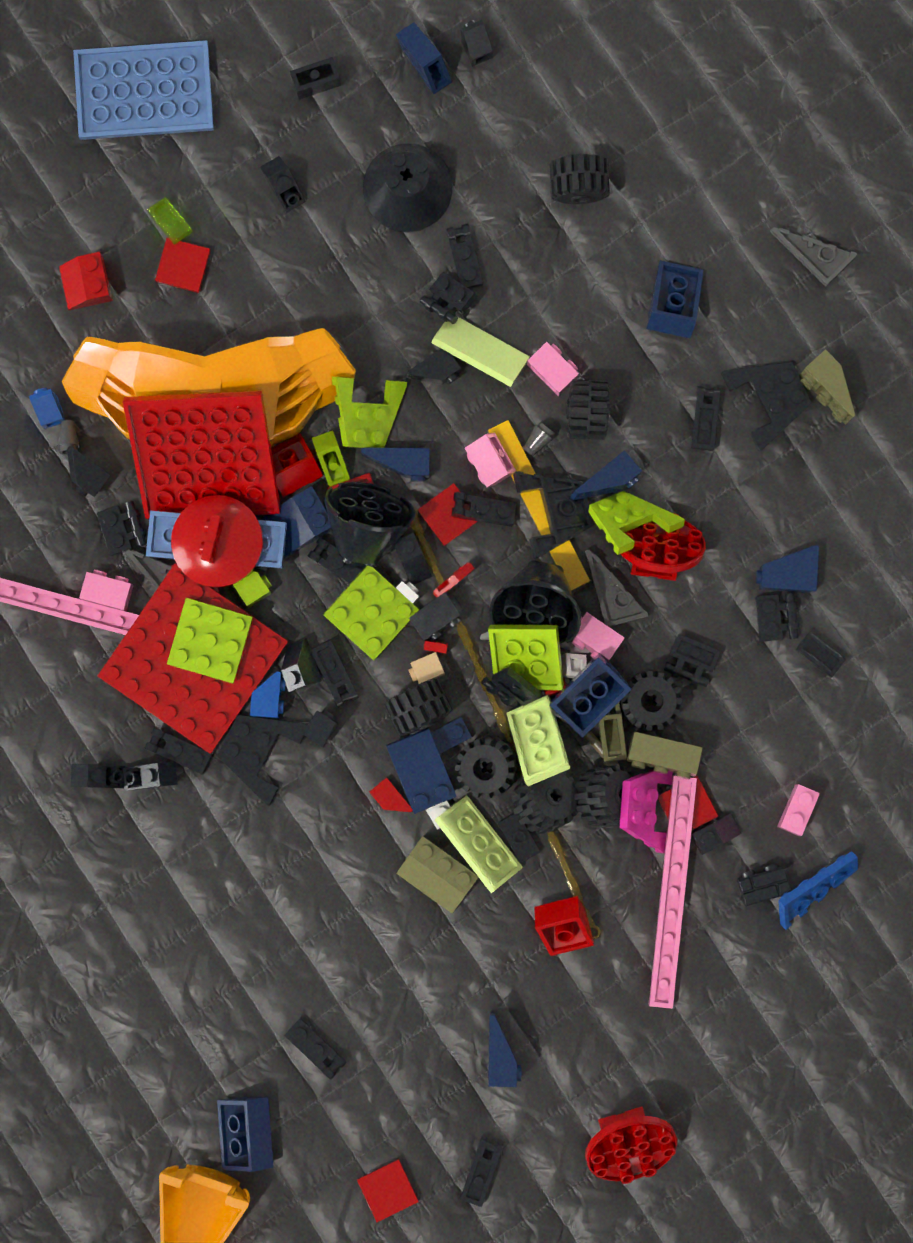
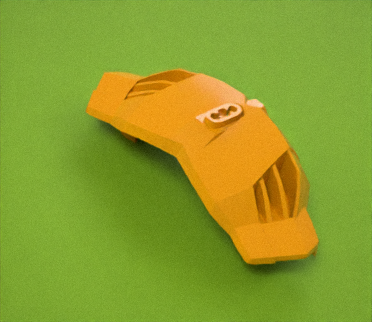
(288, 370)

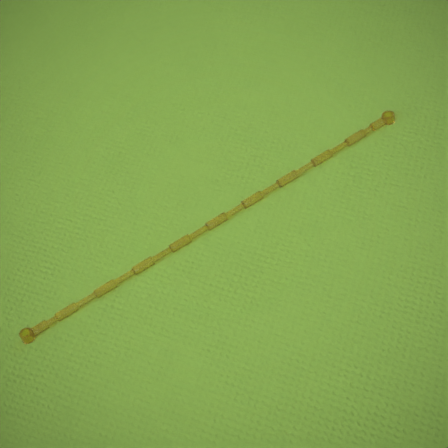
(499, 716)

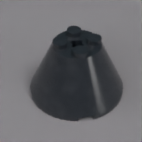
(407, 187)
(366, 520)
(538, 597)

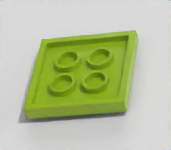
(370, 612)
(209, 640)
(530, 652)

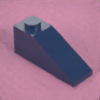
(407, 462)
(612, 478)

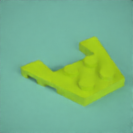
(366, 423)
(625, 512)

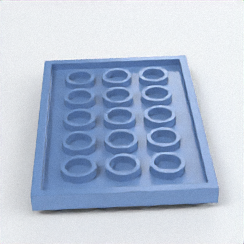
(143, 90)

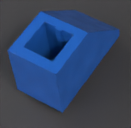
(47, 407)
(267, 700)

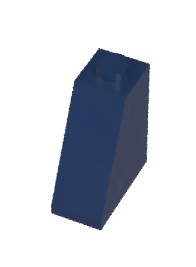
(424, 57)
(791, 573)

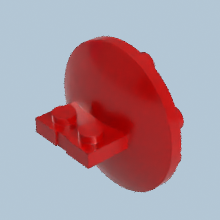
(217, 541)
(664, 553)
(630, 1145)

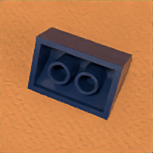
(590, 695)
(245, 1134)

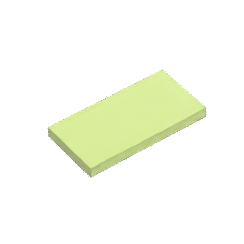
(481, 350)
(538, 741)
(478, 843)

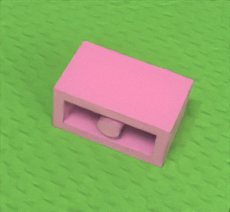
(553, 368)
(490, 460)
(106, 591)
(597, 637)
(798, 810)

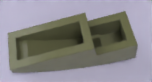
(612, 735)

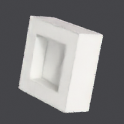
(408, 591)
(572, 664)
(436, 811)

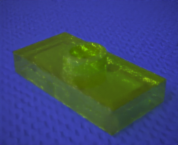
(169, 220)

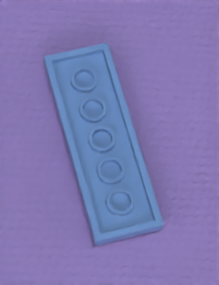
(161, 529)

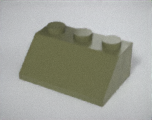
(664, 755)
(437, 874)

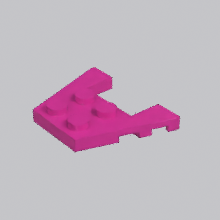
(639, 808)

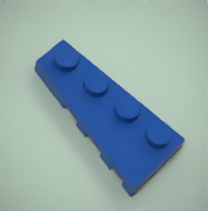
(815, 888)

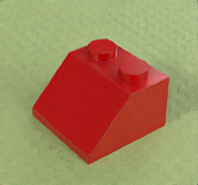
(85, 281)
(294, 465)
(563, 926)

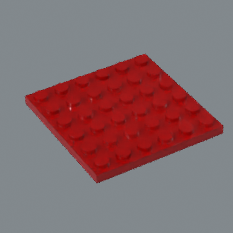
(201, 449)
(186, 700)

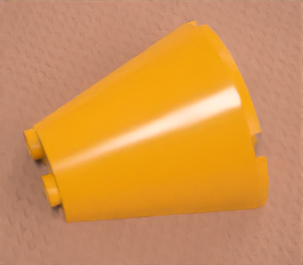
(199, 1204)

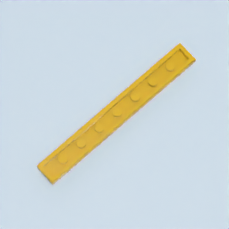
(564, 554)

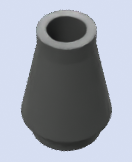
(68, 437)
(538, 438)

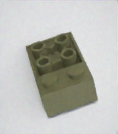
(827, 380)

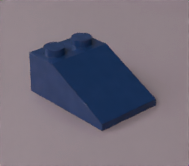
(675, 299)
(304, 518)
(421, 770)
(502, 1063)

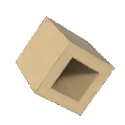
(426, 668)

